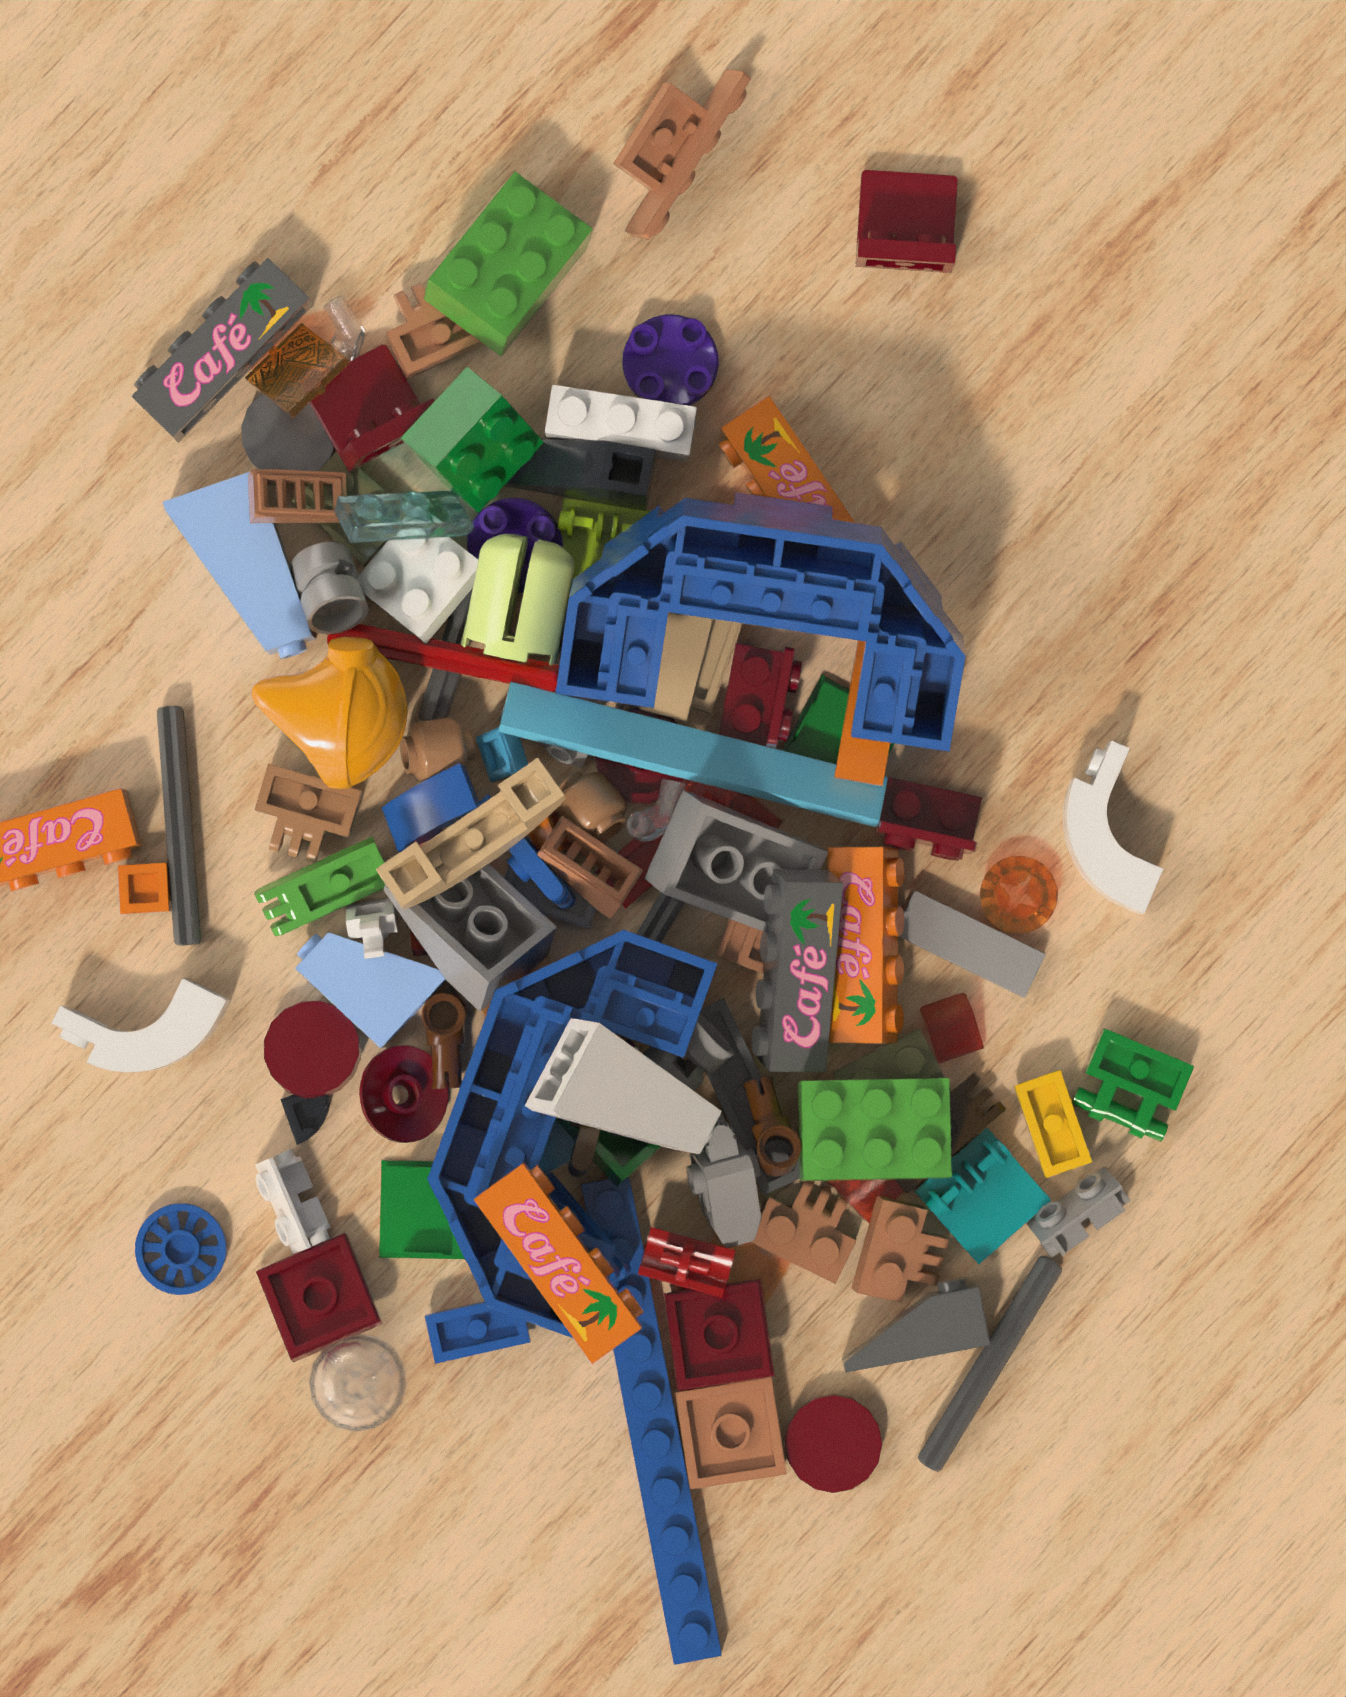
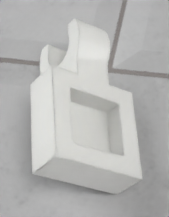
(372, 923)

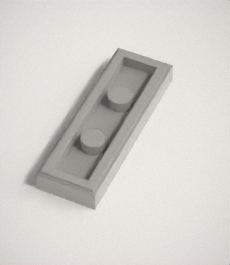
(970, 944)

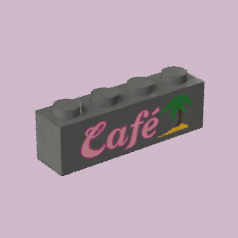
(222, 349)
(797, 970)

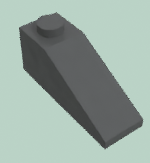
(930, 1327)

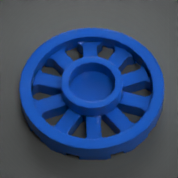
(180, 1249)

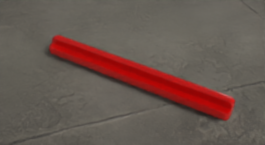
(455, 658)

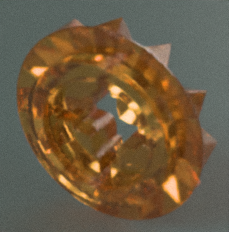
(1041, 889)

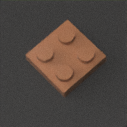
(730, 1433)

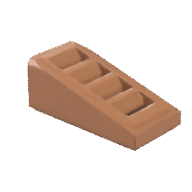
(258, 495)
(610, 863)

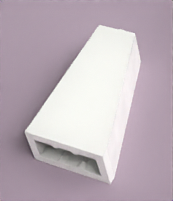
(617, 1089)

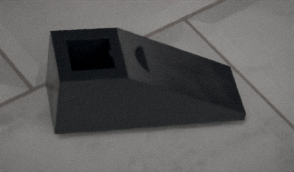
(590, 472)

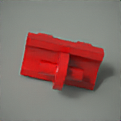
(687, 1262)

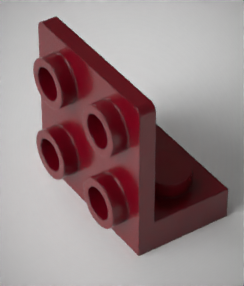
(906, 221)
(368, 407)
(758, 695)
(929, 818)

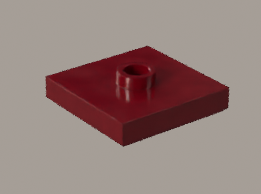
(319, 1297)
(718, 1337)

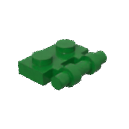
(1137, 1070)

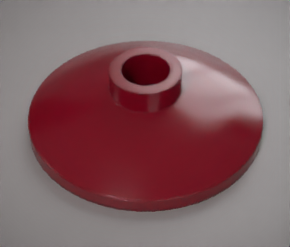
(419, 1105)

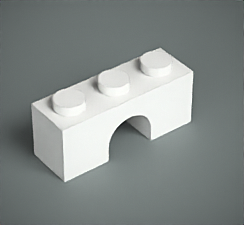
(621, 419)

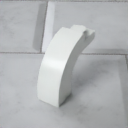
(1090, 843)
(175, 1035)

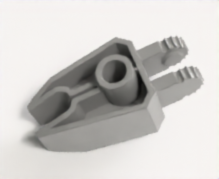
(727, 1185)

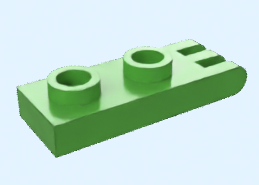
(323, 886)

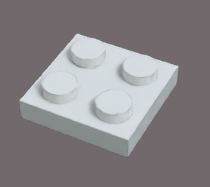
(419, 581)

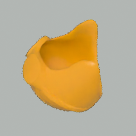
(341, 712)

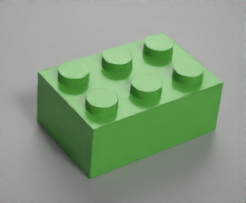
(507, 263)
(874, 1129)

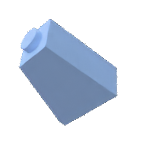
(370, 992)

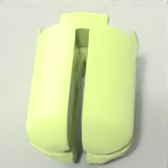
(496, 596)

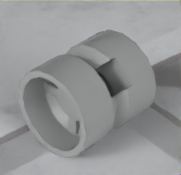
(329, 588)
(705, 1052)

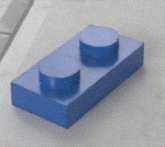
(473, 1331)

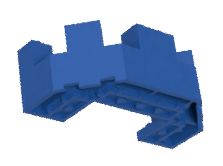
(774, 569)
(619, 982)

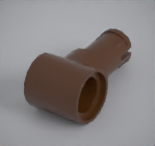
(445, 1042)
(770, 1126)

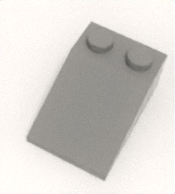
(725, 859)
(480, 934)

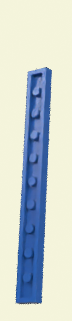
(657, 1442)

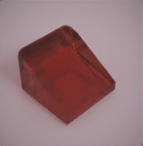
(951, 1027)

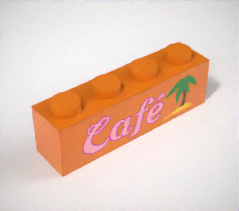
(776, 459)
(67, 838)
(867, 948)
(559, 1262)

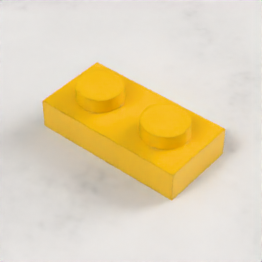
(1052, 1123)

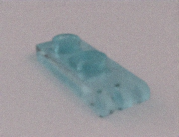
(402, 516)

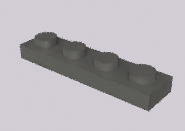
(728, 1083)

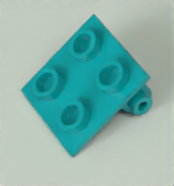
(984, 1197)

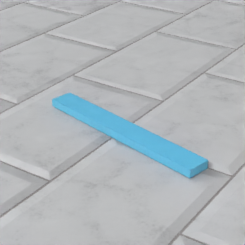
(688, 753)

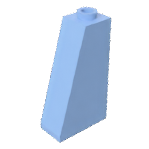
(244, 562)

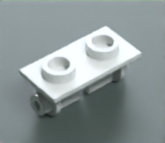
(281, 1187)

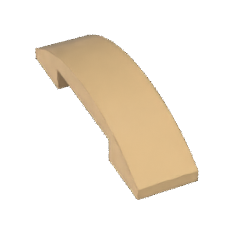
(475, 839)

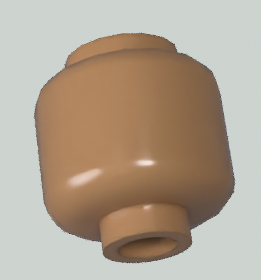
(435, 747)
(593, 805)

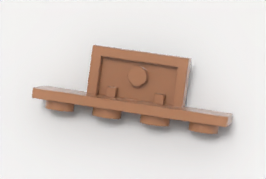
(671, 143)

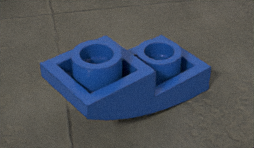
(430, 806)

